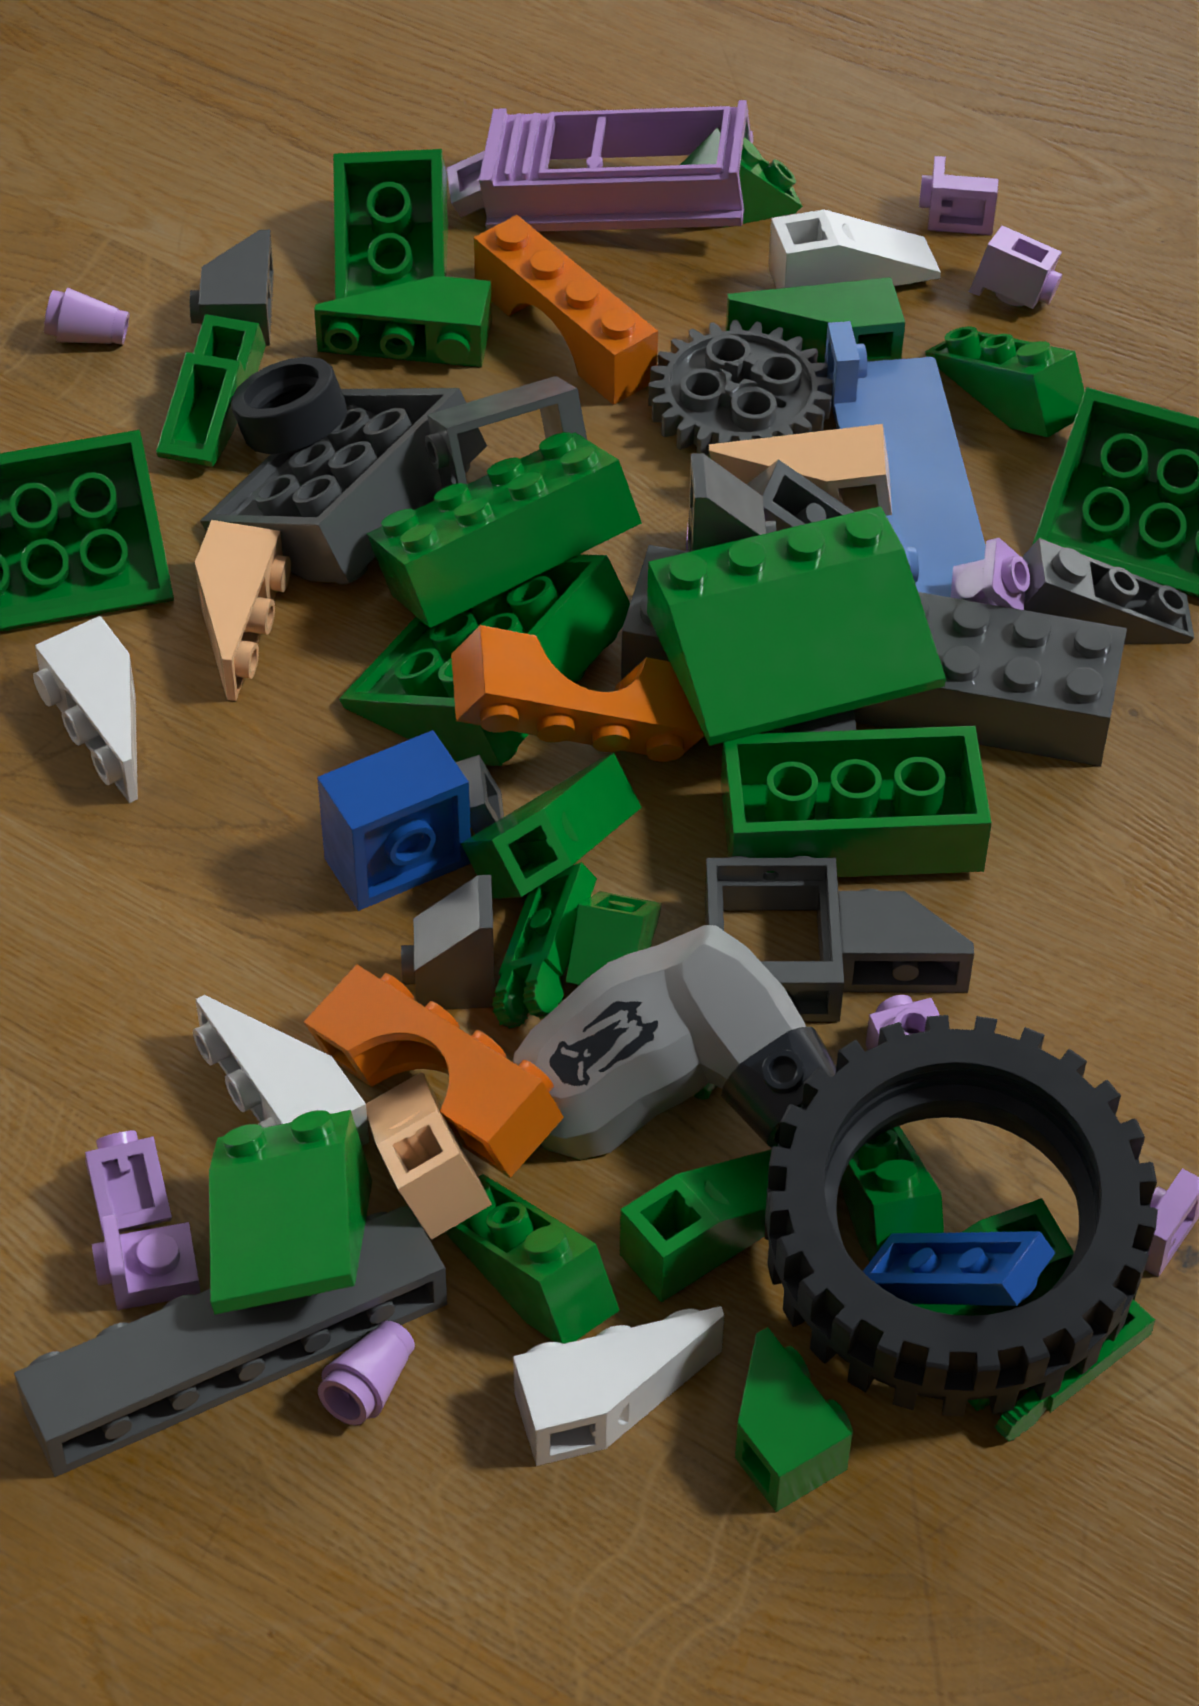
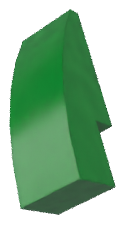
(201, 405)

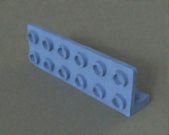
(927, 473)

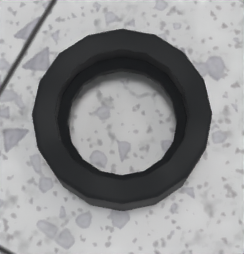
(289, 405)

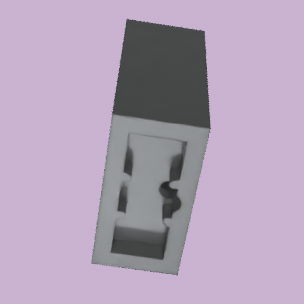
(553, 396)
(796, 885)

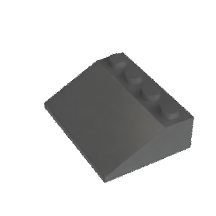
(348, 481)

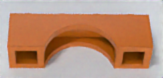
(605, 336)
(512, 686)
(490, 1102)

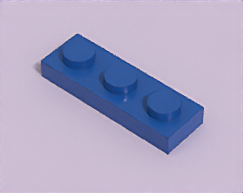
(960, 1267)

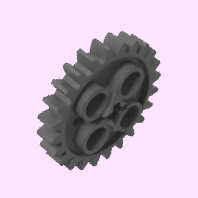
(738, 387)

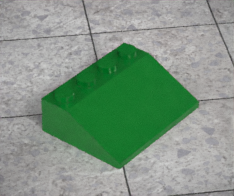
(1129, 490)
(78, 531)
(793, 625)
(410, 684)

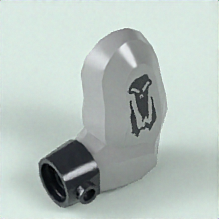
(661, 1029)

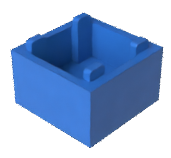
(395, 819)

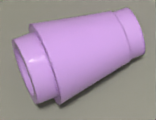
(84, 319)
(363, 1376)

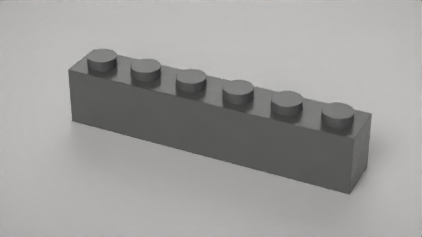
(190, 1360)

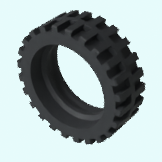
(980, 1080)

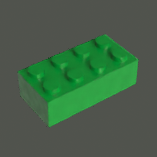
(503, 527)
(859, 796)

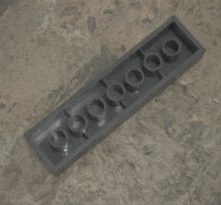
(1010, 672)

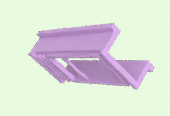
(519, 183)

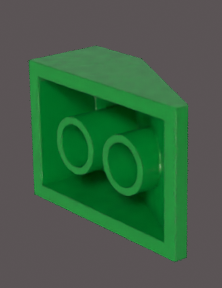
(389, 219)
(286, 1210)

